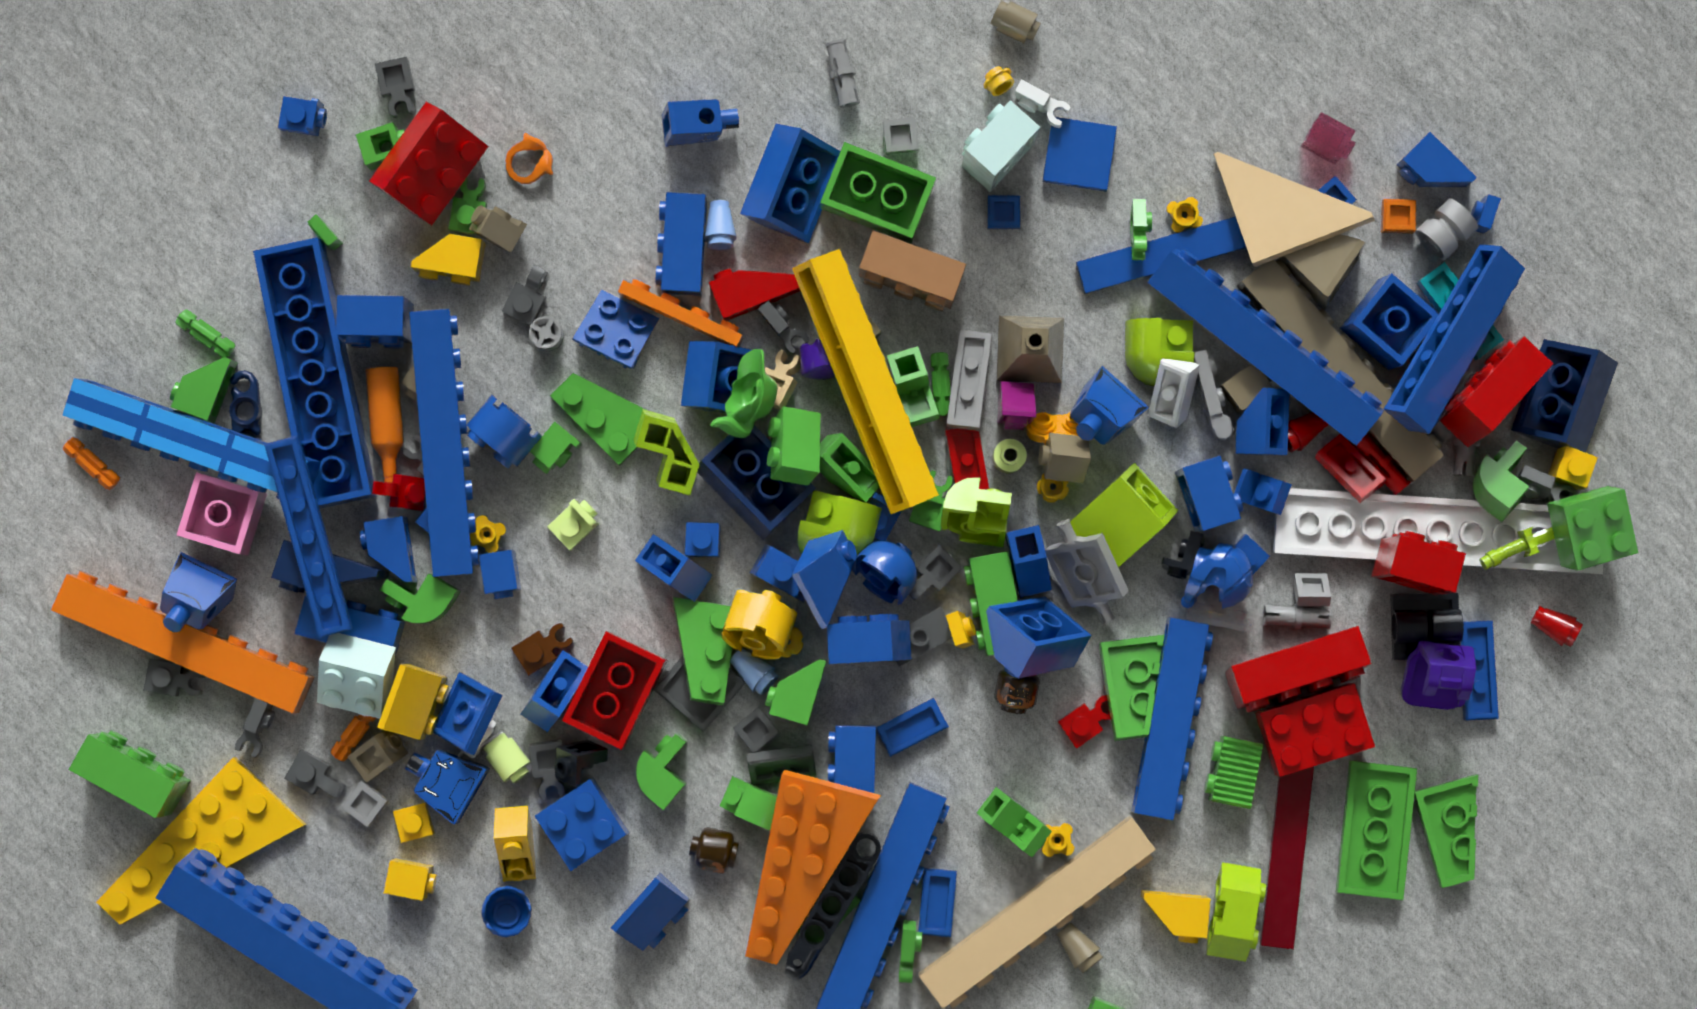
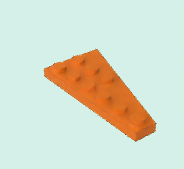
(806, 842)

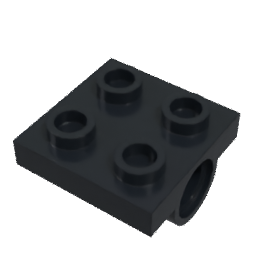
(1424, 619)

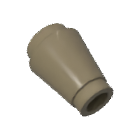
(1079, 948)

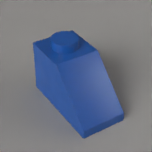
(1434, 165)
(1264, 424)
(390, 545)
(673, 568)
(554, 691)

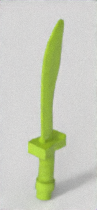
(1527, 542)

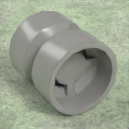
(1451, 225)

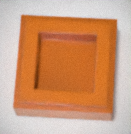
(1398, 216)

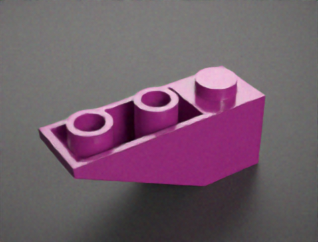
(1016, 405)

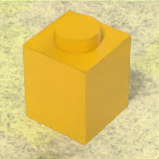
(1572, 467)
(410, 879)

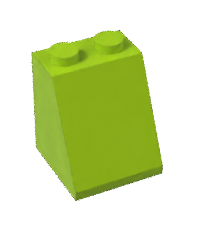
(1126, 514)

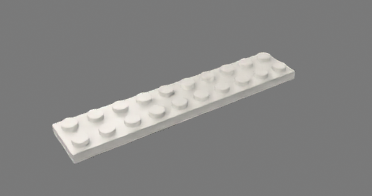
(1341, 527)

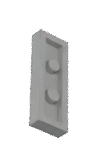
(969, 380)

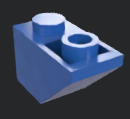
(1029, 560)

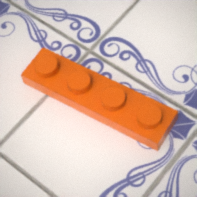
(669, 307)

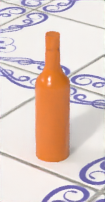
(385, 416)

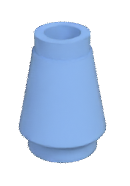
(720, 228)
(754, 671)

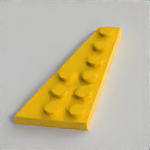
(227, 818)

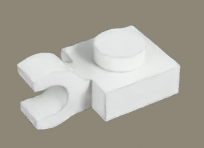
(1034, 99)

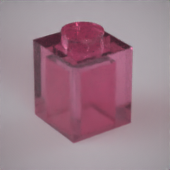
(1329, 139)

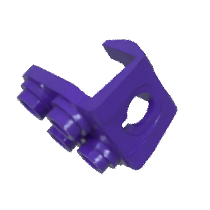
(1439, 675)

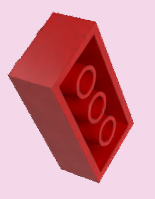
(1298, 667)

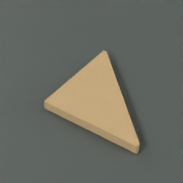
(1281, 214)

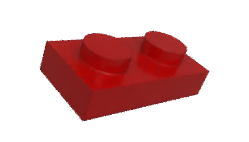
(966, 456)
(1350, 468)

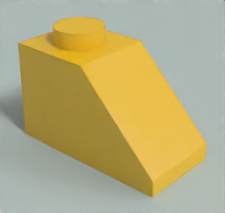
(1181, 913)

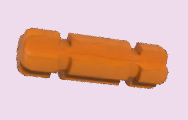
(91, 463)
(351, 736)

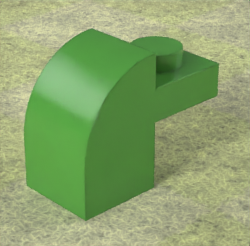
(913, 386)
(1496, 486)
(427, 605)
(655, 777)
(749, 802)
(1014, 822)

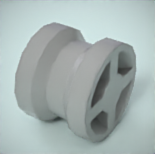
(541, 330)

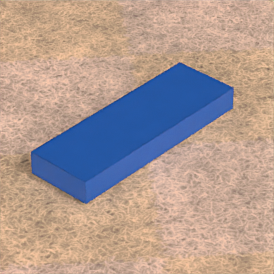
(1483, 698)

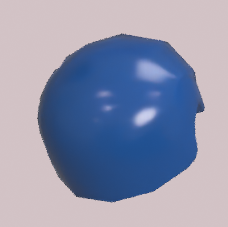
(506, 911)

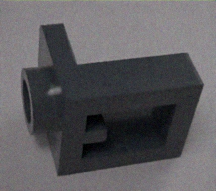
(1187, 551)
(575, 757)

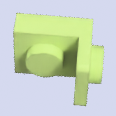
(574, 523)

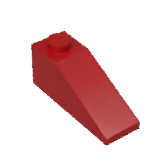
(748, 290)

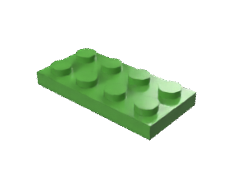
(1376, 830)

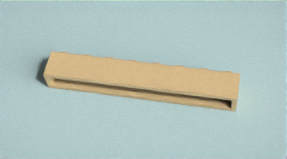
(1037, 912)

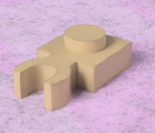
(782, 376)

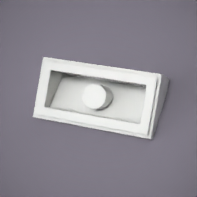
(1173, 391)

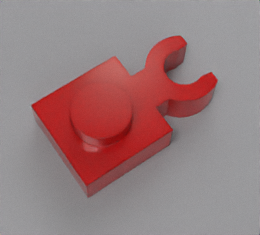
(1083, 723)

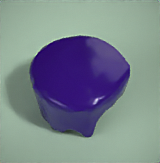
(815, 362)

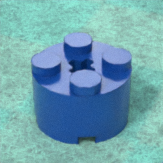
(503, 432)

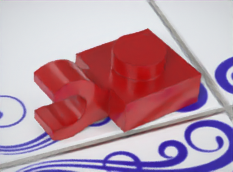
(404, 492)

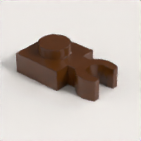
(538, 651)

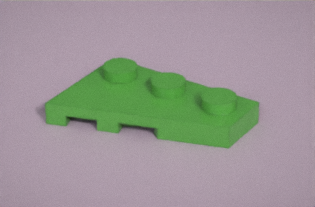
(601, 414)
(703, 649)
(1130, 683)
(1449, 828)

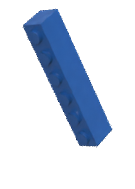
(1454, 338)
(1170, 734)

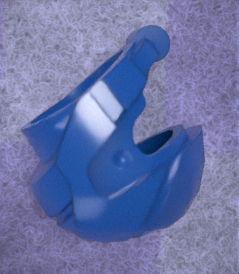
(1224, 568)

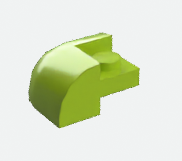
(1153, 340)
(836, 513)
(976, 513)

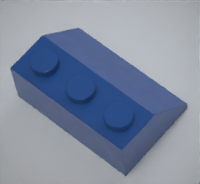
(790, 182)
(1034, 637)

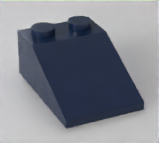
(348, 571)

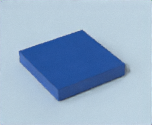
(1080, 154)
(466, 713)

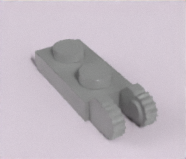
(1212, 397)

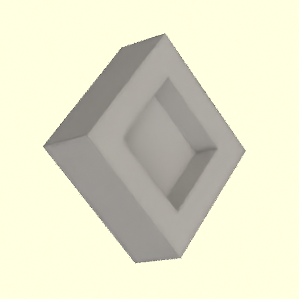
(900, 135)
(1312, 589)
(365, 803)

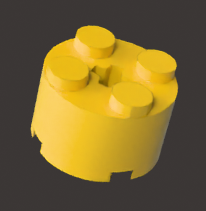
(759, 624)

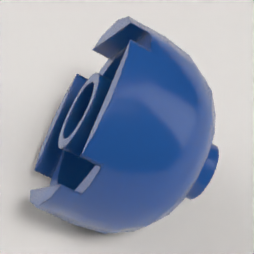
(887, 570)

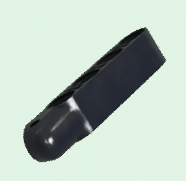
(809, 951)

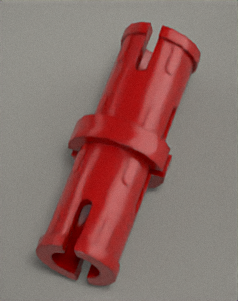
(1394, 478)

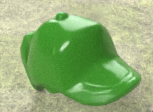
(751, 396)

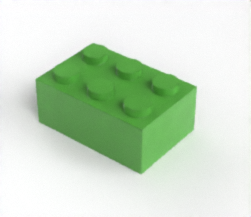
(877, 192)
(130, 773)

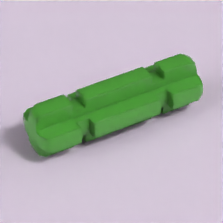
(205, 334)
(941, 382)

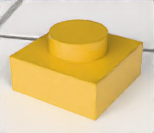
(961, 628)
(413, 822)

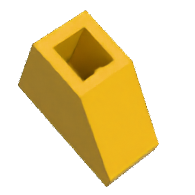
(452, 257)
(514, 843)

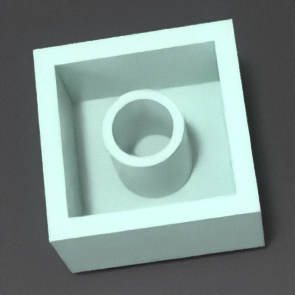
(355, 675)

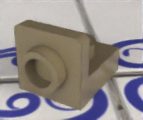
(378, 754)

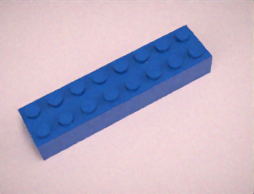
(315, 368)
(280, 937)

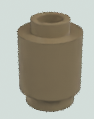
(1015, 21)

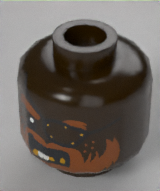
(1015, 693)
(714, 850)

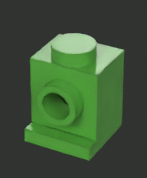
(372, 141)
(554, 448)

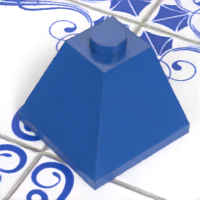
(824, 573)

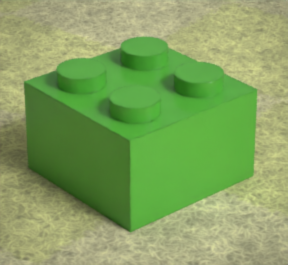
(1592, 528)

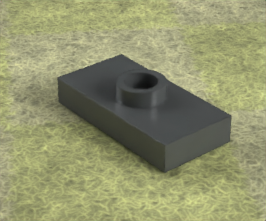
(928, 633)
(770, 764)

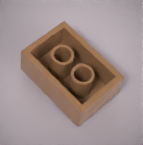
(911, 271)

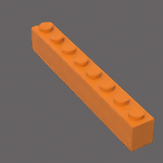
(192, 648)

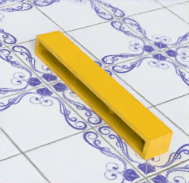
(865, 381)

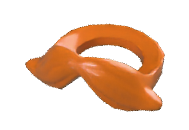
(543, 167)

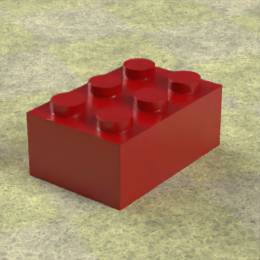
(429, 163)
(1494, 390)
(1419, 564)
(614, 690)
(1315, 729)

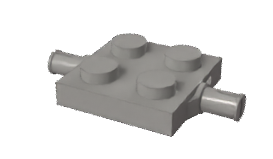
(1086, 571)

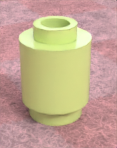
(1009, 466)
(507, 758)

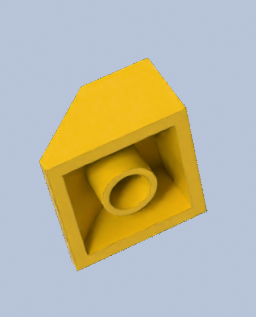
(413, 702)

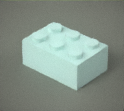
(999, 145)

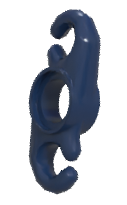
(251, 395)

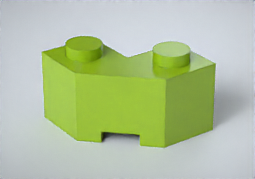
(664, 436)
(1235, 912)

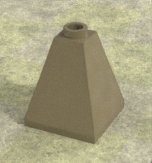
(1324, 266)
(1024, 363)

